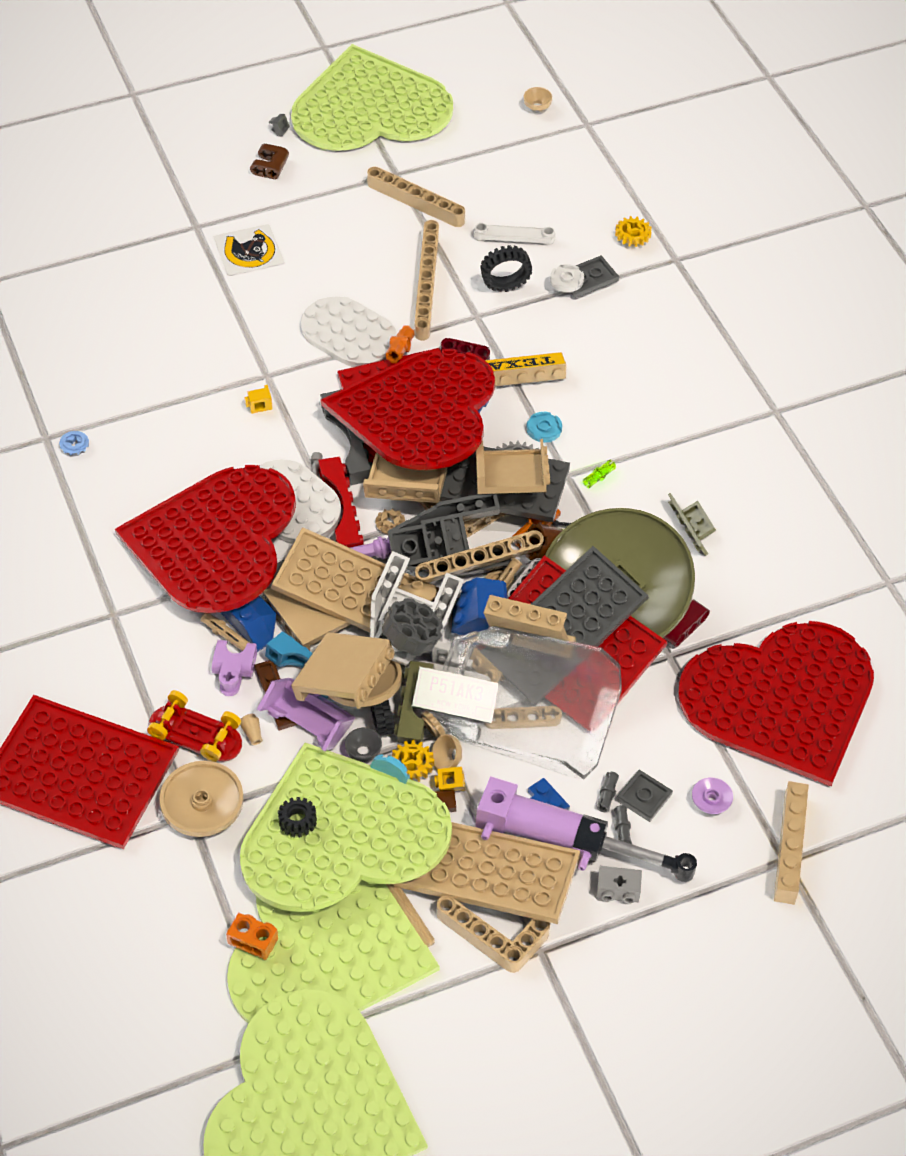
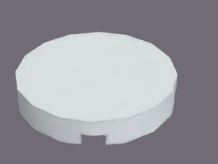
(567, 278)

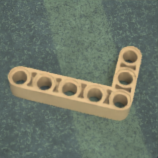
(492, 936)

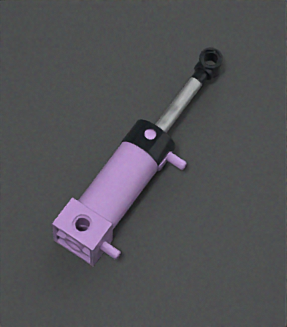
(506, 811)

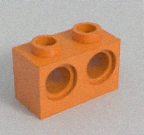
(249, 940)

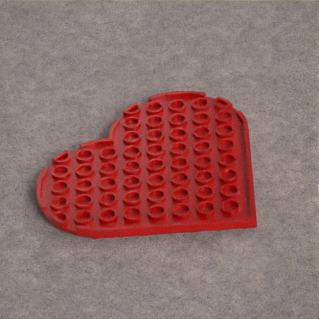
(419, 409)
(214, 538)
(783, 701)

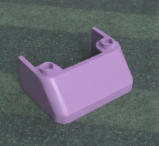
(314, 713)

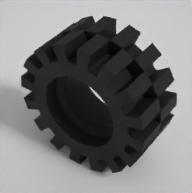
(383, 718)
(299, 826)

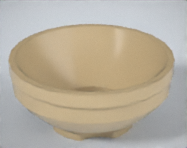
(537, 95)
(443, 750)

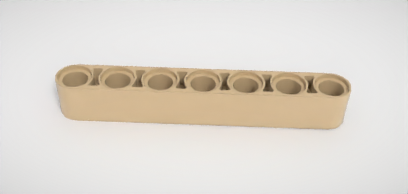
(416, 196)
(485, 550)

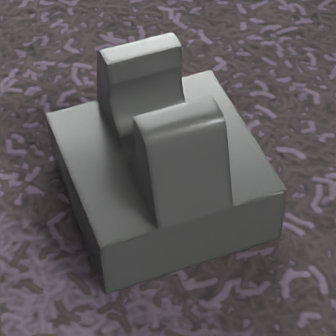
(280, 124)

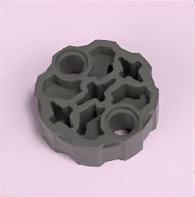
(412, 627)

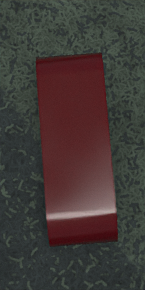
(464, 346)
(690, 622)

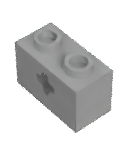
(612, 878)

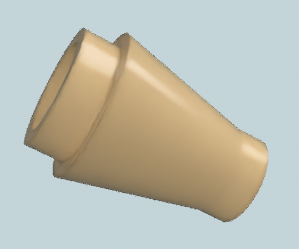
(251, 727)

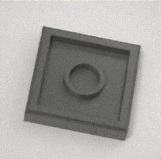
(644, 795)

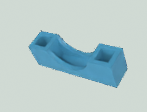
(285, 651)

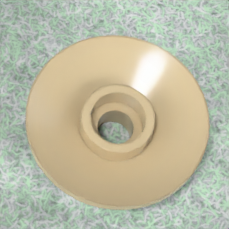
(420, 589)

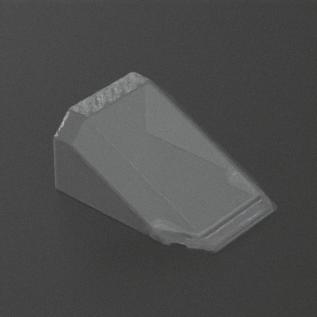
(549, 700)

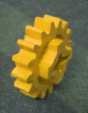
(633, 231)
(413, 757)

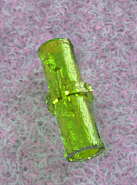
(599, 473)

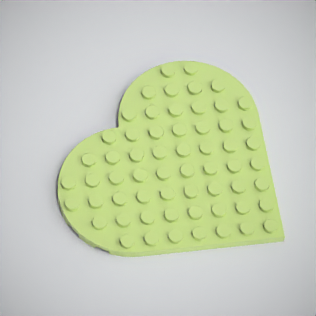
(367, 99)
(364, 831)
(351, 949)
(312, 1087)

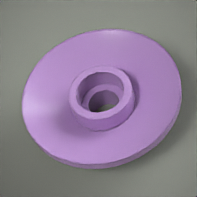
(715, 789)

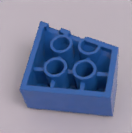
(472, 604)

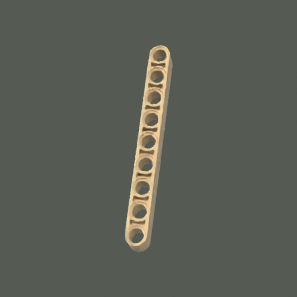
(426, 280)

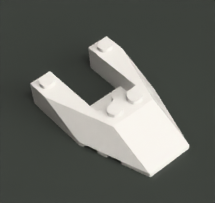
(388, 592)

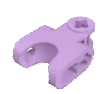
(233, 666)

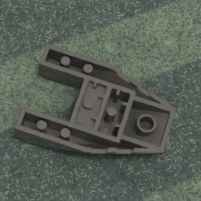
(442, 532)

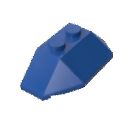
(253, 621)

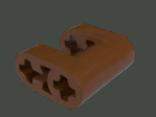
(276, 163)

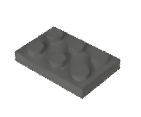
(596, 275)

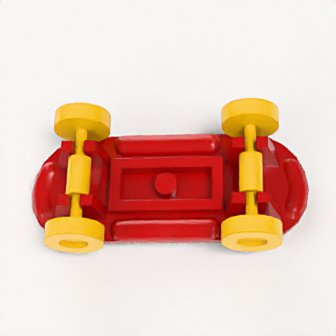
(196, 731)

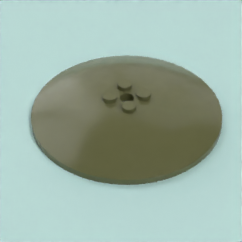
(645, 551)

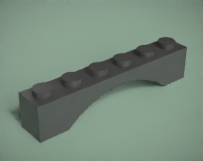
(357, 461)

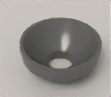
(363, 737)

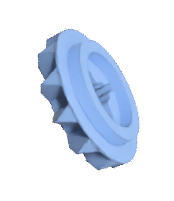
(69, 438)

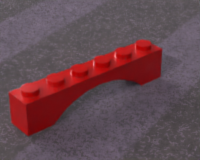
(333, 473)

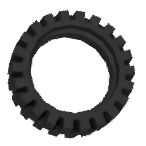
(504, 255)

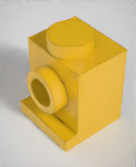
(259, 400)
(455, 773)

